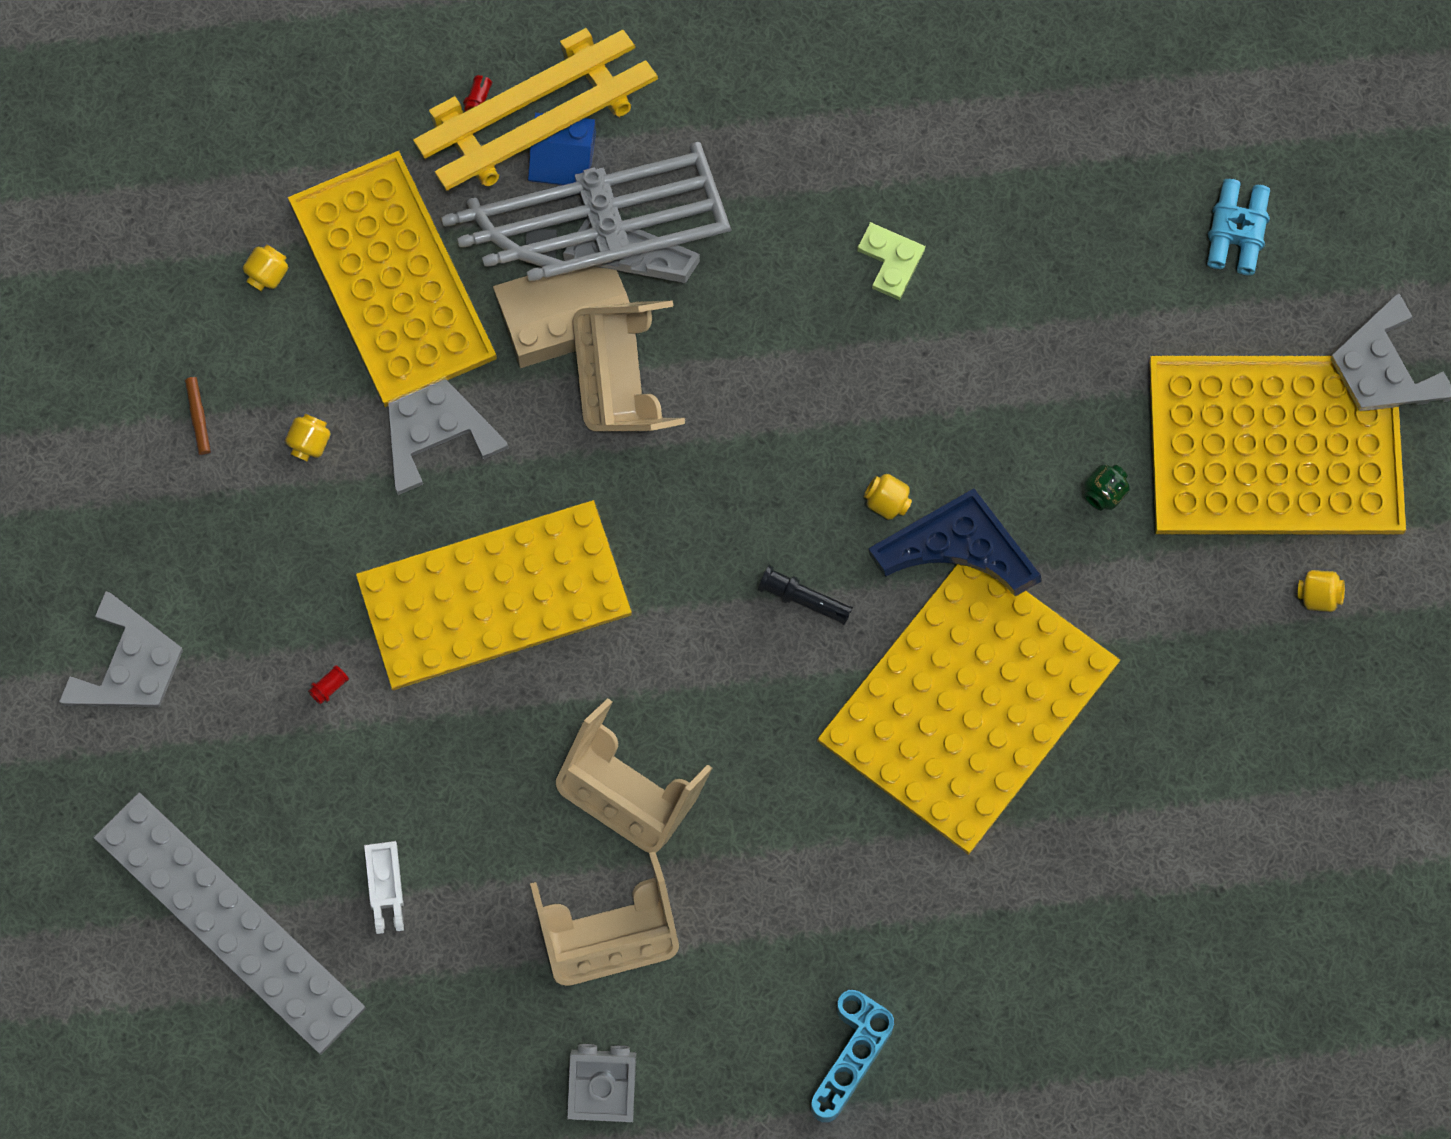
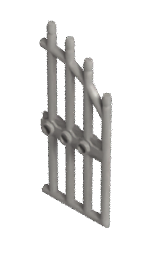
(603, 215)

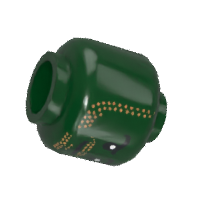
(1106, 487)

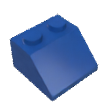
(563, 154)

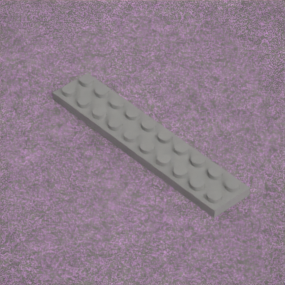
(230, 923)

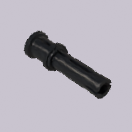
(791, 590)

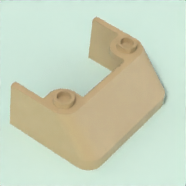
(611, 368)
(620, 794)
(612, 939)

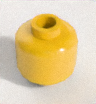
(265, 267)
(307, 437)
(888, 496)
(1321, 590)

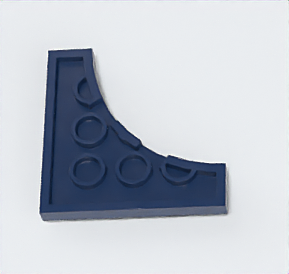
(959, 534)

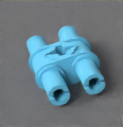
(1225, 230)

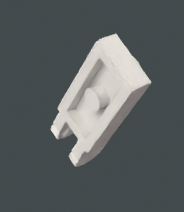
(384, 883)

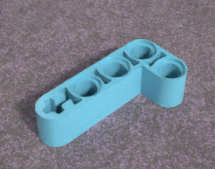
(847, 1061)

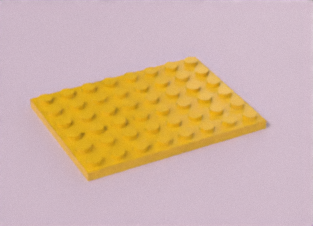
(1270, 449)
(968, 703)

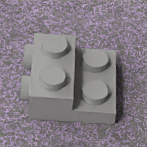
(602, 1084)

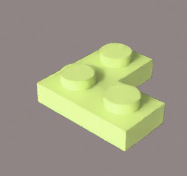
(899, 258)

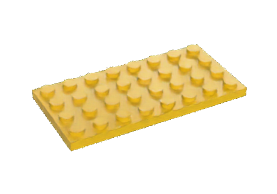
(392, 278)
(493, 595)

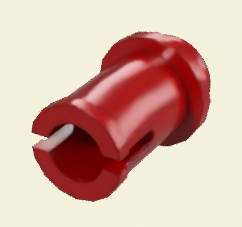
(477, 94)
(328, 685)

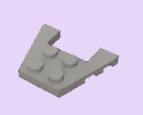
(1375, 370)
(429, 420)
(139, 665)

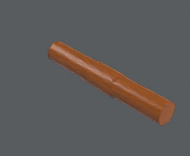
(197, 415)

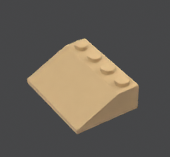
(543, 310)

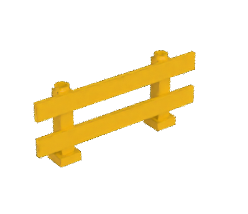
(581, 59)

